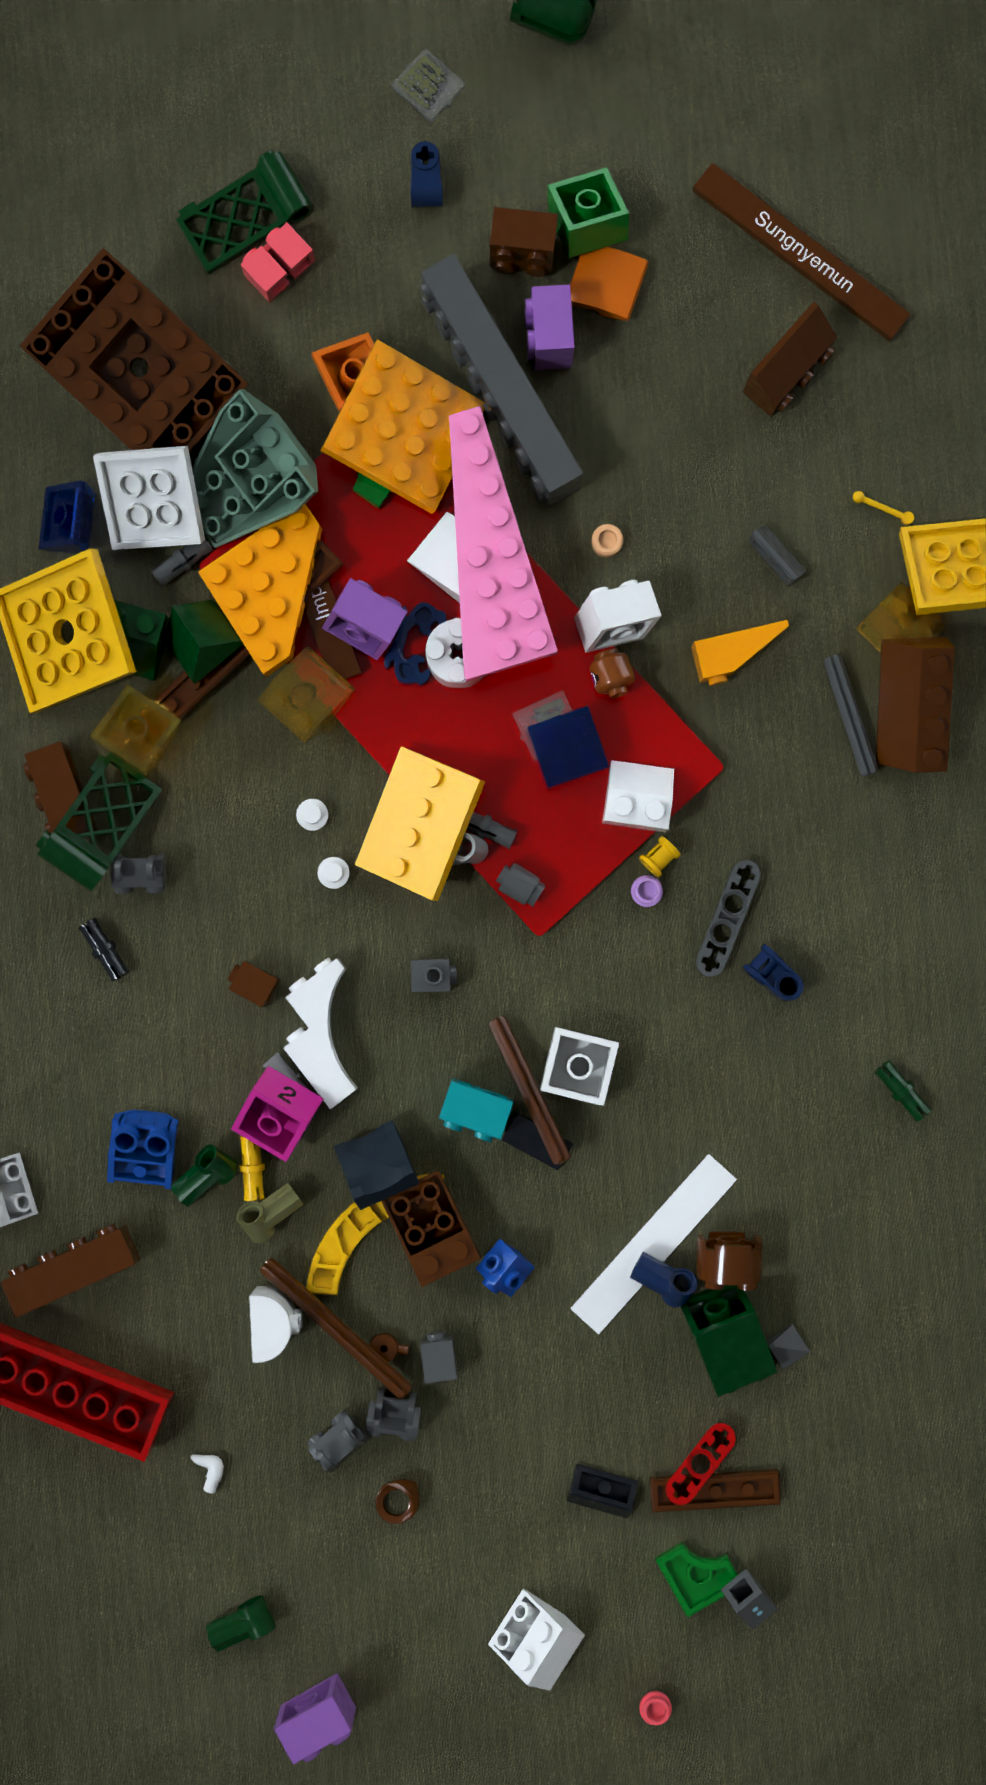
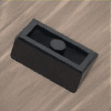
(525, 1137)
(602, 1491)

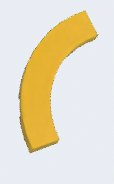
(340, 1242)

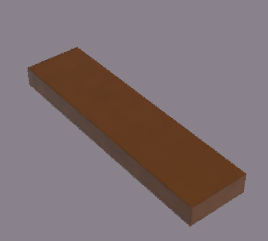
(720, 1491)

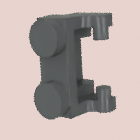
(138, 872)
(393, 1416)
(338, 1441)

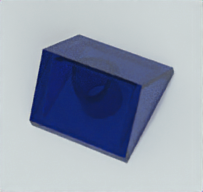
(67, 517)

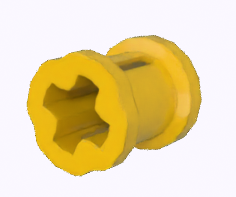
(659, 856)

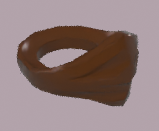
(410, 1488)

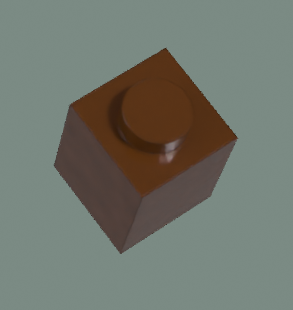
(253, 983)

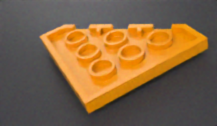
(265, 586)

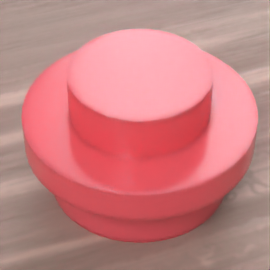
(655, 1708)

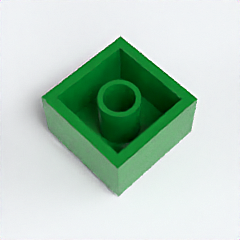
(588, 212)

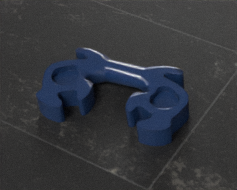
(407, 670)

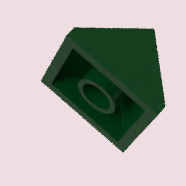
(200, 637)

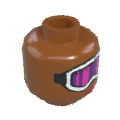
(612, 673)

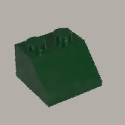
(145, 636)

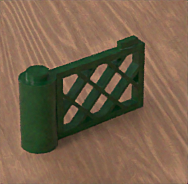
(279, 188)
(74, 854)

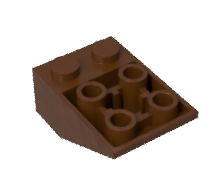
(431, 1229)

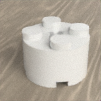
(439, 655)

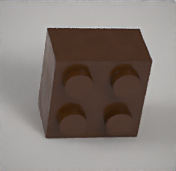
(522, 241)

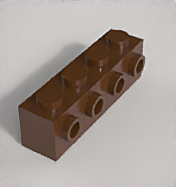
(71, 1270)

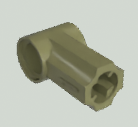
(260, 1218)

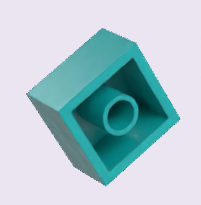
(476, 1110)

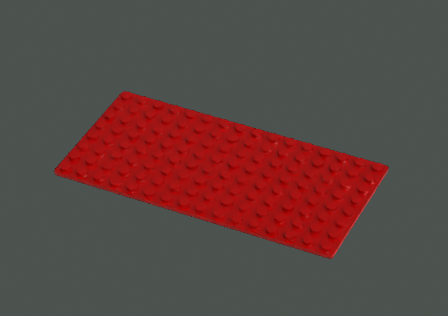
(474, 725)

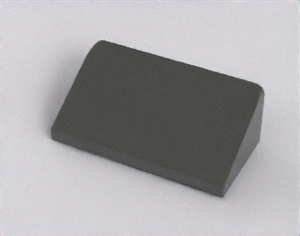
(776, 555)

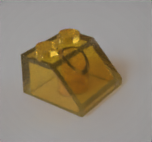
(306, 695)
(136, 731)

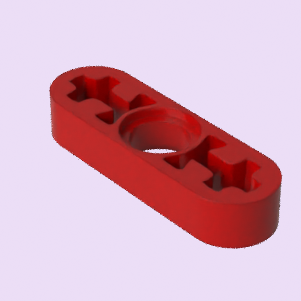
(722, 1450)

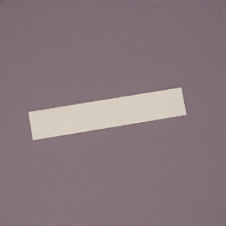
(657, 1238)

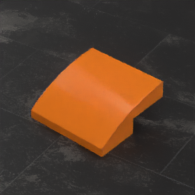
(608, 282)

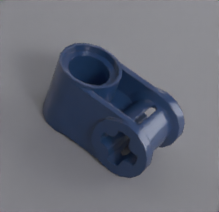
(426, 179)
(773, 973)

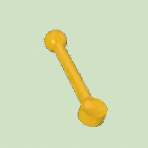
(906, 518)

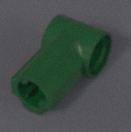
(210, 1168)
(249, 1621)

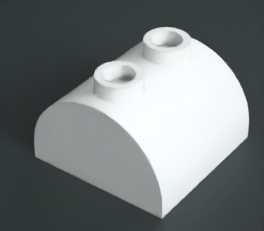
(272, 1322)

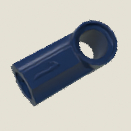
(661, 1279)

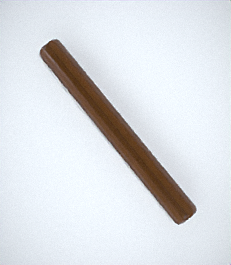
(529, 1090)

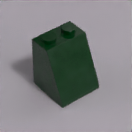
(728, 1338)

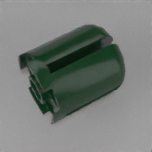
(556, 19)

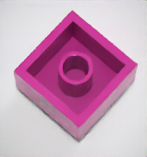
(277, 1113)

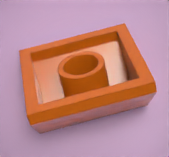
(342, 364)

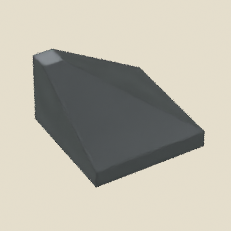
(787, 1346)

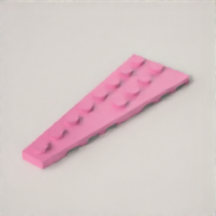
(497, 589)

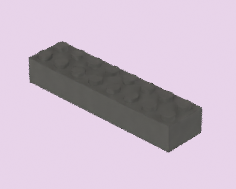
(500, 381)

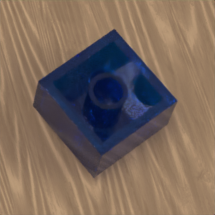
(567, 748)

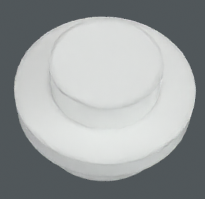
(312, 814)
(333, 872)

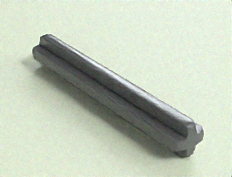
(850, 715)

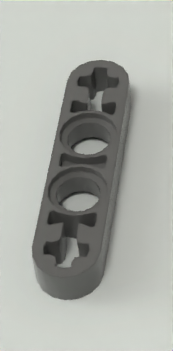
(723, 916)

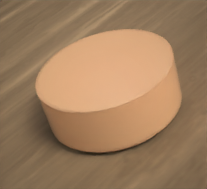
(607, 540)

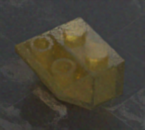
(898, 619)

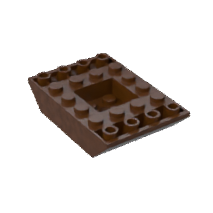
(98, 334)

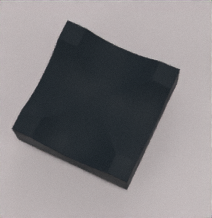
(376, 1165)

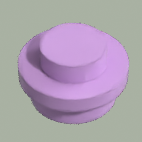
(646, 891)

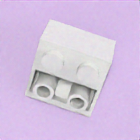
(15, 1191)
(536, 1640)

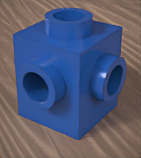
(504, 1268)

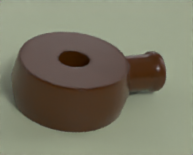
(392, 1344)

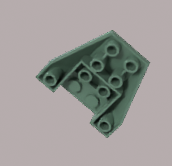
(250, 471)

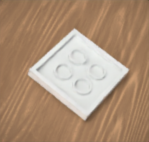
(149, 497)

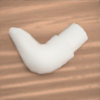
(215, 1470)

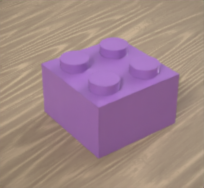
(551, 322)
(364, 618)
(315, 1719)

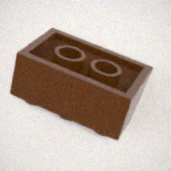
(791, 361)

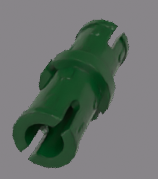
(903, 1091)

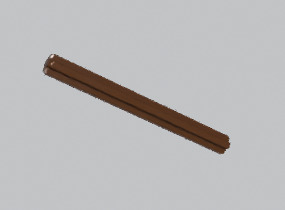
(336, 1328)

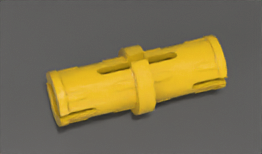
(252, 1170)

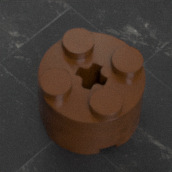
(729, 1260)

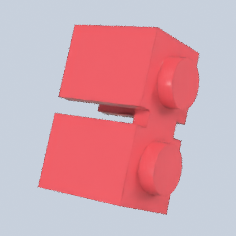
(288, 250)

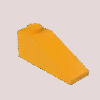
(725, 654)

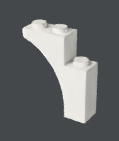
(314, 1048)

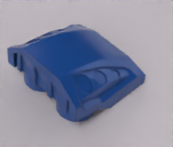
(142, 1148)

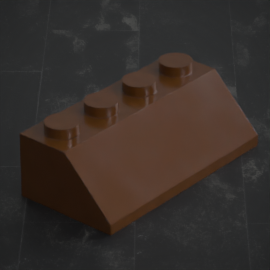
(915, 703)

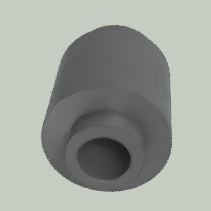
(520, 884)

